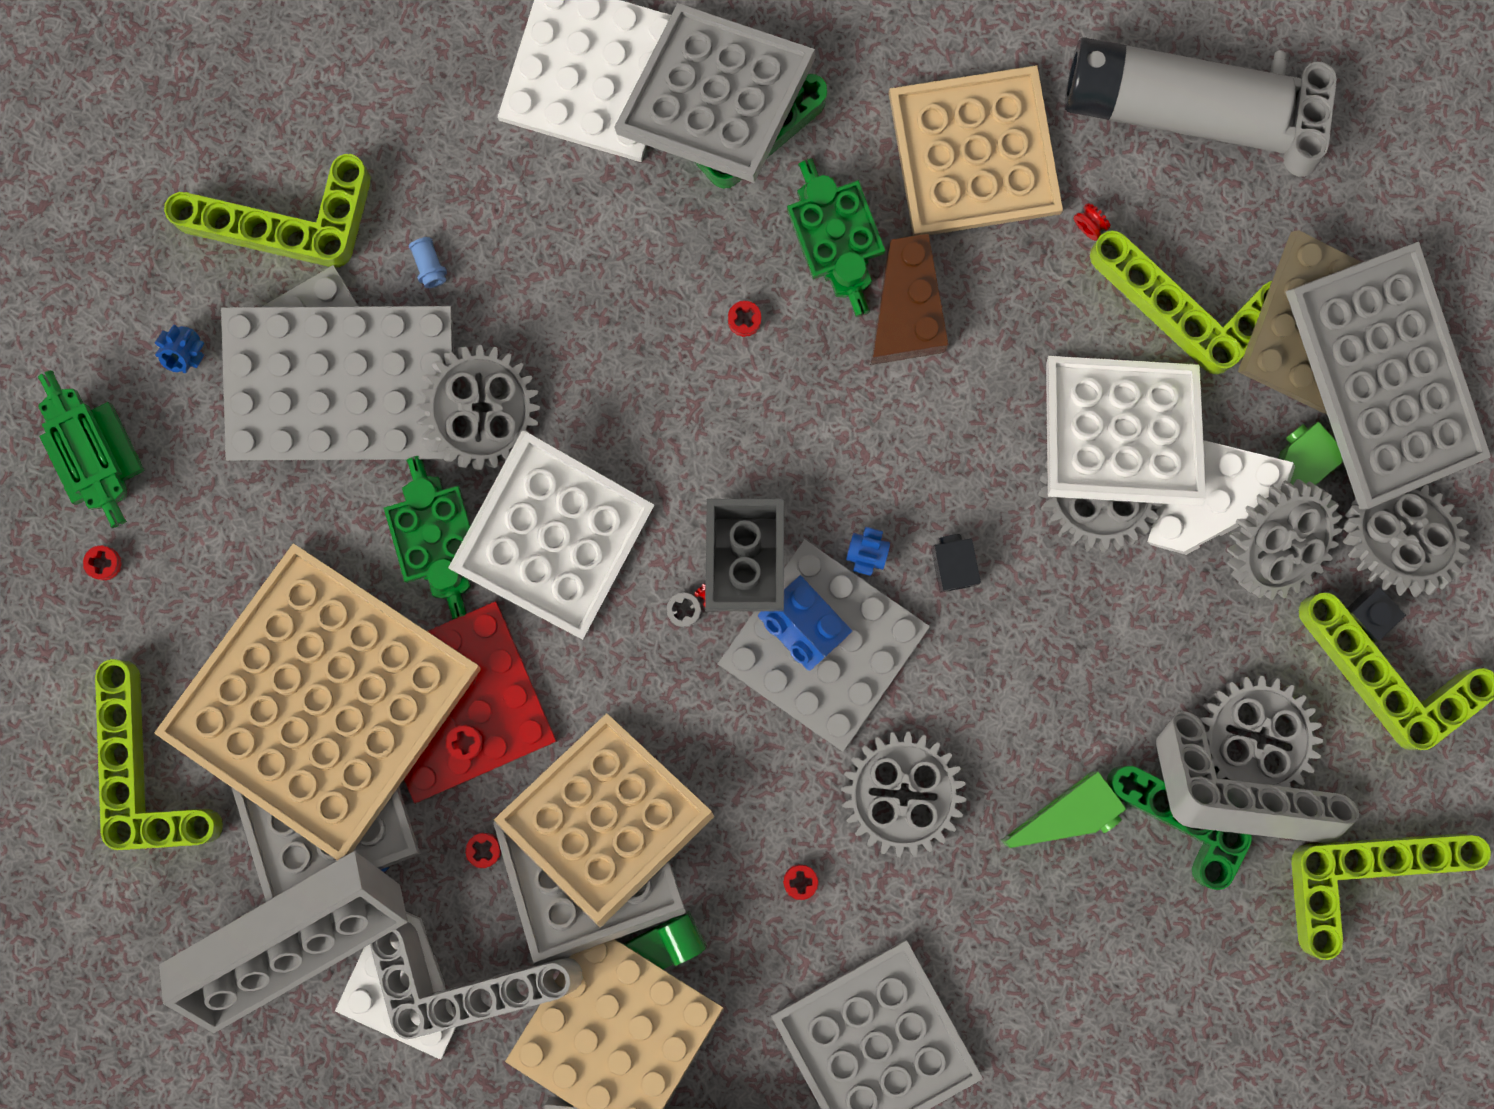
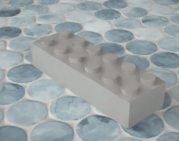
(282, 943)

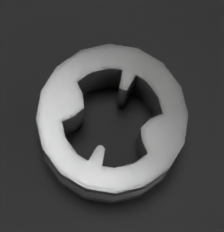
(680, 598)

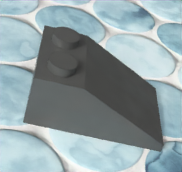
(744, 555)

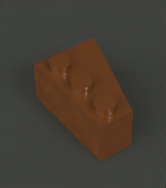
(910, 304)

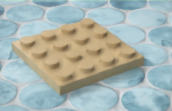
(975, 151)
(604, 819)
(616, 1036)

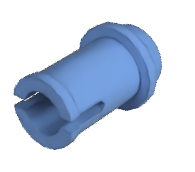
(428, 264)

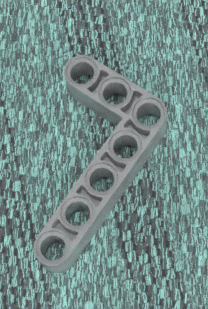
(1237, 806)
(466, 997)

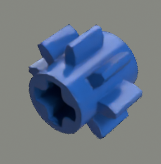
(179, 349)
(868, 551)

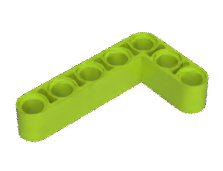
(279, 226)
(1183, 309)
(1387, 680)
(132, 771)
(1370, 865)

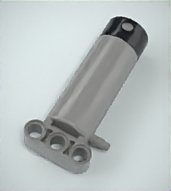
(1207, 98)

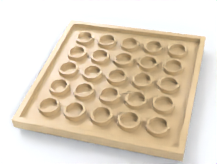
(318, 702)

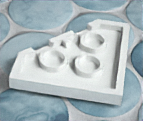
(1231, 483)
(366, 1004)

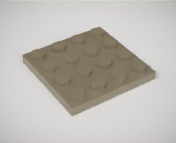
(1275, 347)

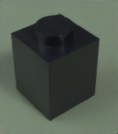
(955, 563)
(1376, 613)

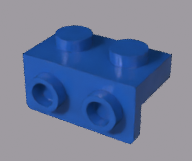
(806, 625)

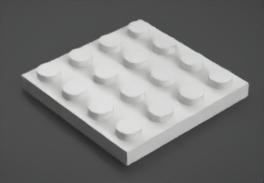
(580, 70)
(1124, 431)
(551, 535)

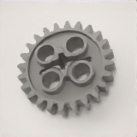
(443, 406)
(1103, 525)
(1284, 539)
(1408, 539)
(1267, 705)
(899, 829)

